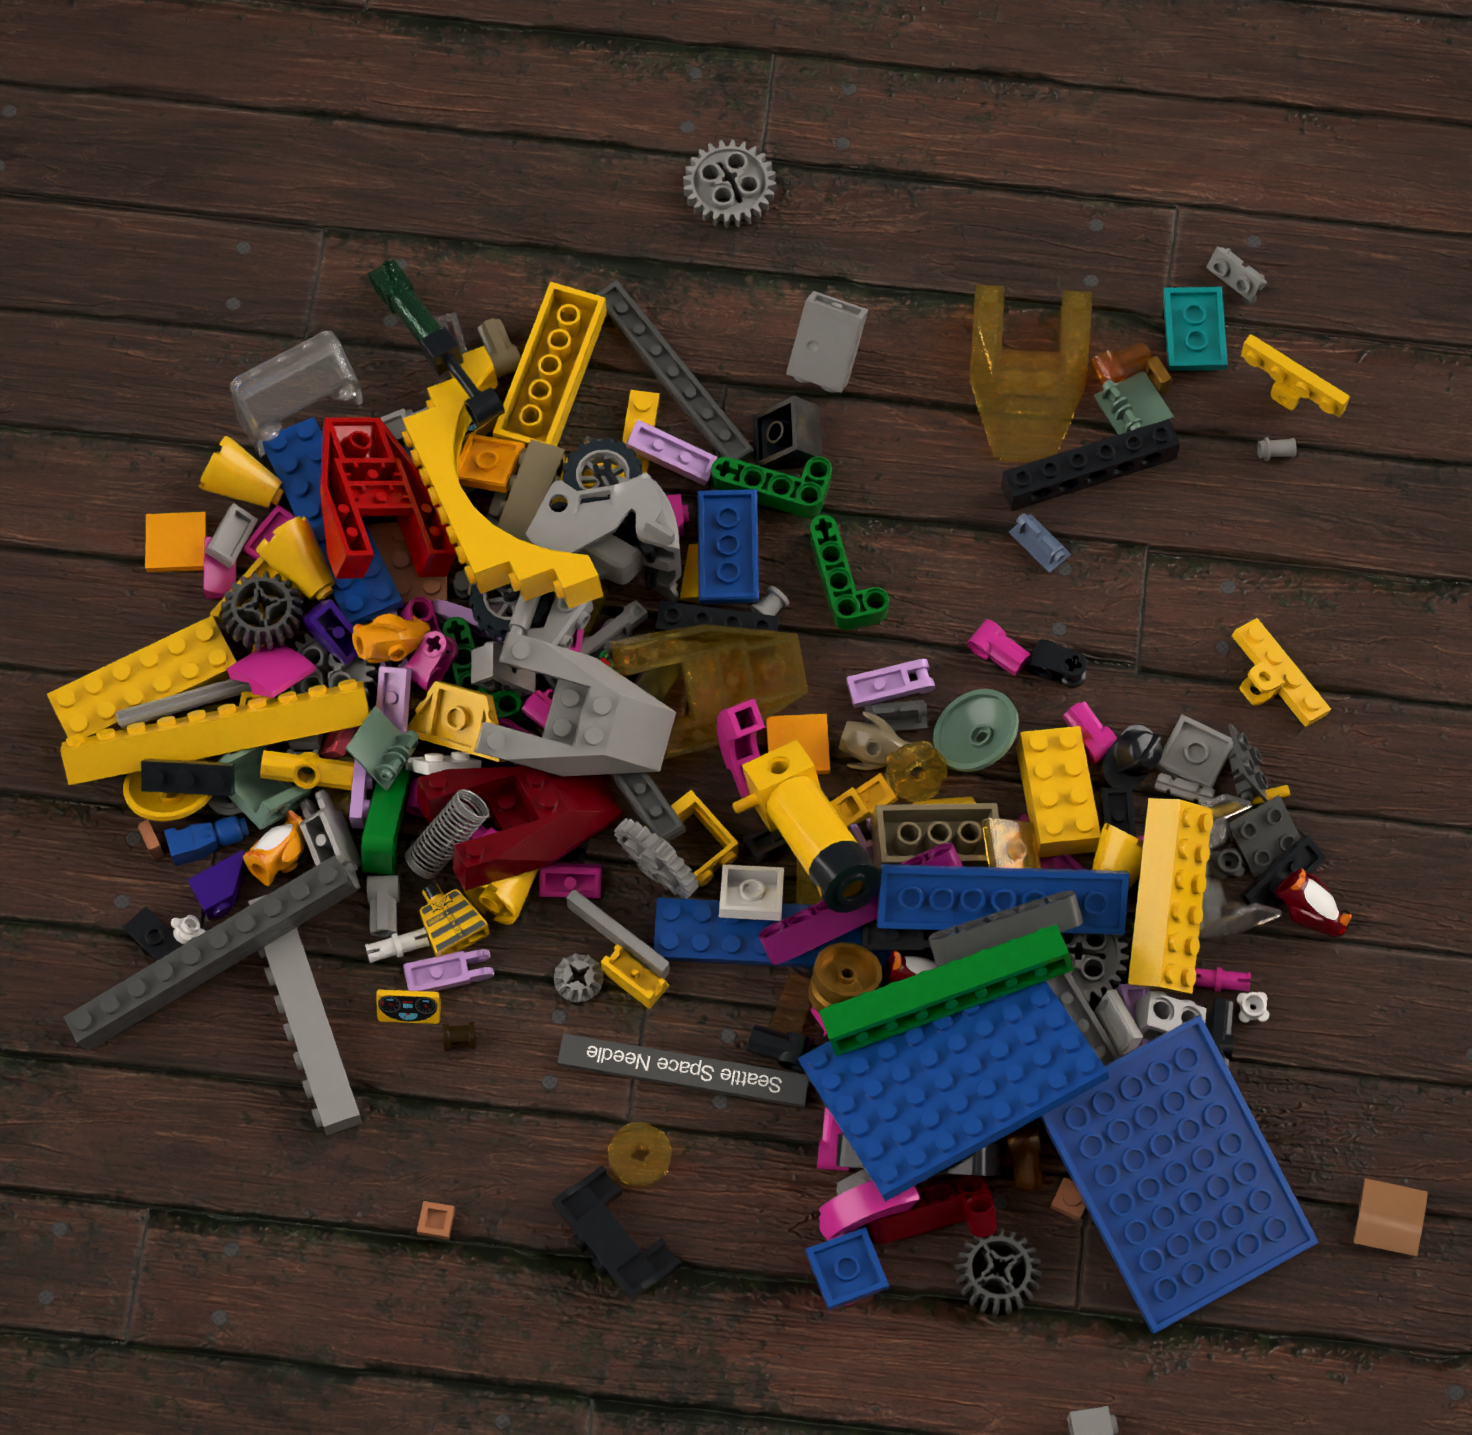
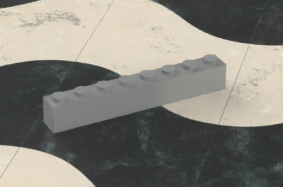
(311, 1033)

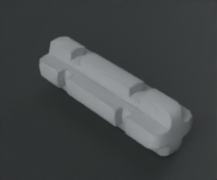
(1184, 789)

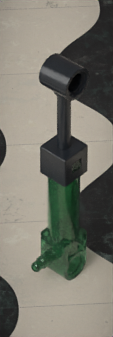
(436, 341)

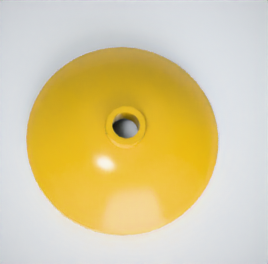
(160, 805)

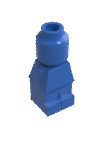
(203, 839)

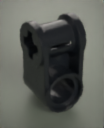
(1056, 663)

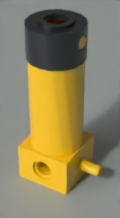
(790, 799)

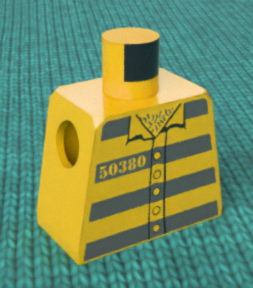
(451, 921)

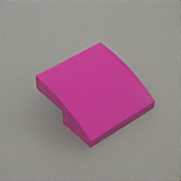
(271, 670)

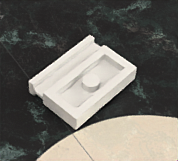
(437, 762)

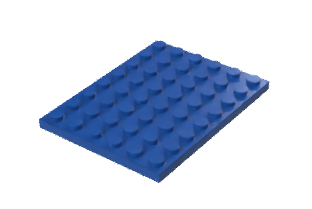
(953, 1084)
(1178, 1175)

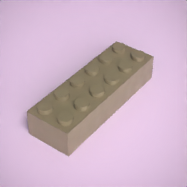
(539, 468)

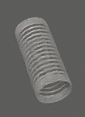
(462, 809)

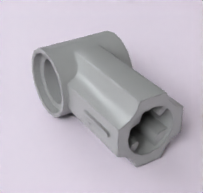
(383, 896)

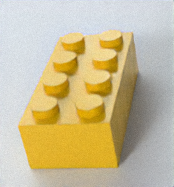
(1058, 791)

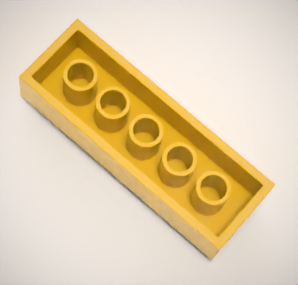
(552, 366)
(163, 669)
(1170, 896)

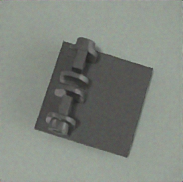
(1245, 768)
(1263, 834)

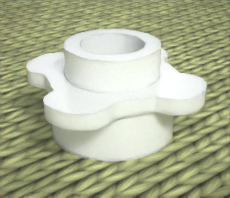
(186, 928)
(1259, 1000)

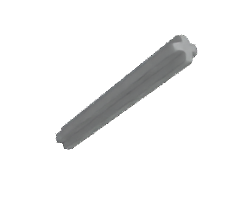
(181, 702)

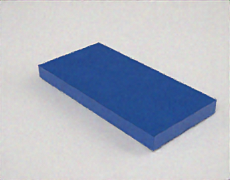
(728, 546)

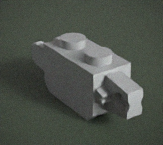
(329, 835)

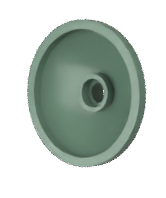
(969, 721)

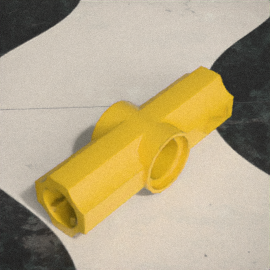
(288, 768)

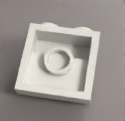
(751, 892)

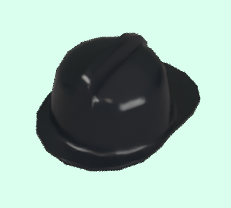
(1132, 757)

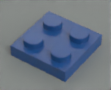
(847, 1268)

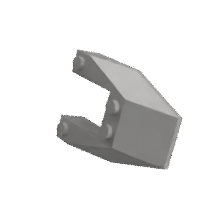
(594, 719)

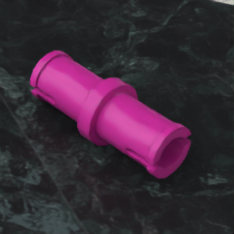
(1222, 979)

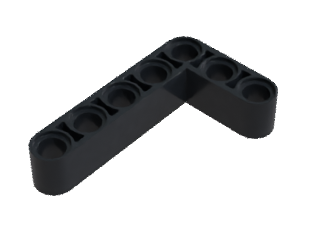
(985, 1162)

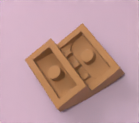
(1390, 1217)

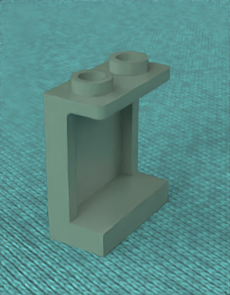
(260, 798)

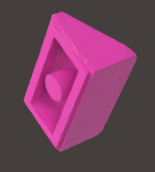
(217, 576)
(562, 878)

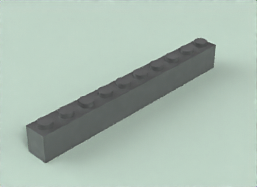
(210, 953)

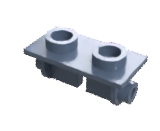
(1039, 542)

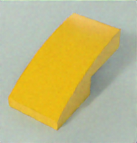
(859, 803)

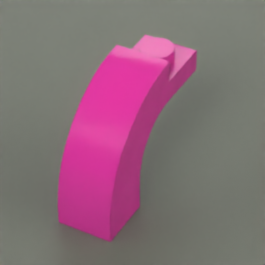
(737, 739)
(859, 1207)

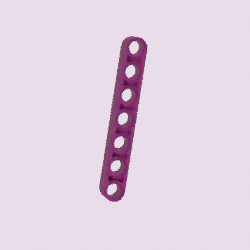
(820, 924)

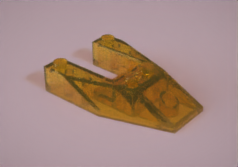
(1028, 394)
(719, 671)

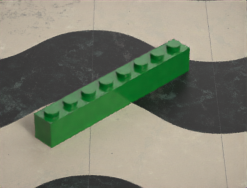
(946, 990)

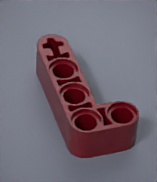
(940, 1206)

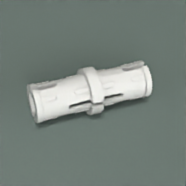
(397, 945)

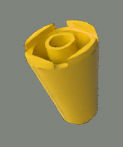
(240, 476)
(299, 558)
(1119, 853)
(503, 897)

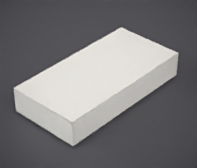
(1118, 1022)

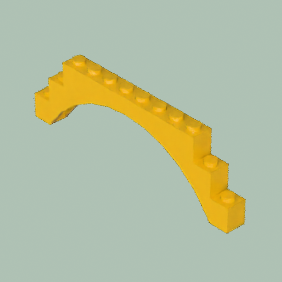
(490, 553)

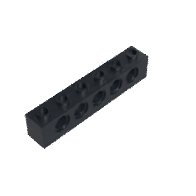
(1090, 465)

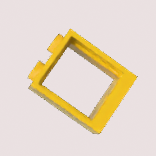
(691, 804)

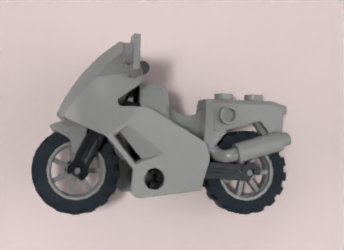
(618, 523)

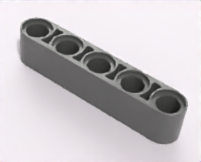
(1002, 926)

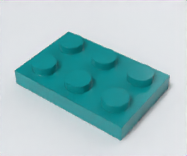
(1195, 328)

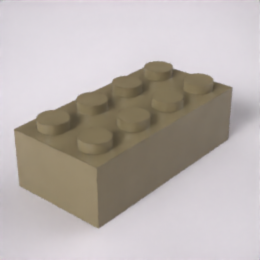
(911, 829)

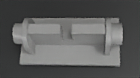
(1232, 272)

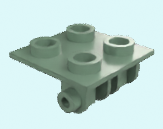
(1132, 403)
(382, 747)

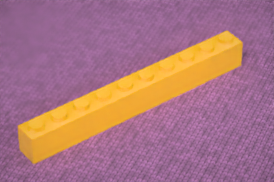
(215, 732)

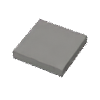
(1195, 752)

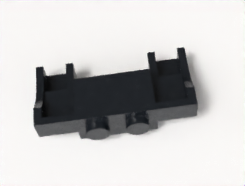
(607, 1241)

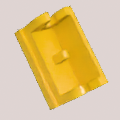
(633, 976)

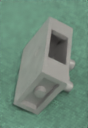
(826, 342)

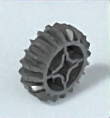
(285, 602)
(1005, 1283)

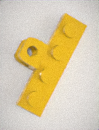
(1293, 379)
(1276, 674)

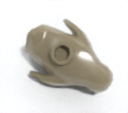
(869, 742)

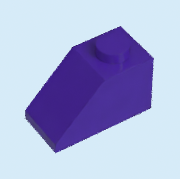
(331, 630)
(219, 885)

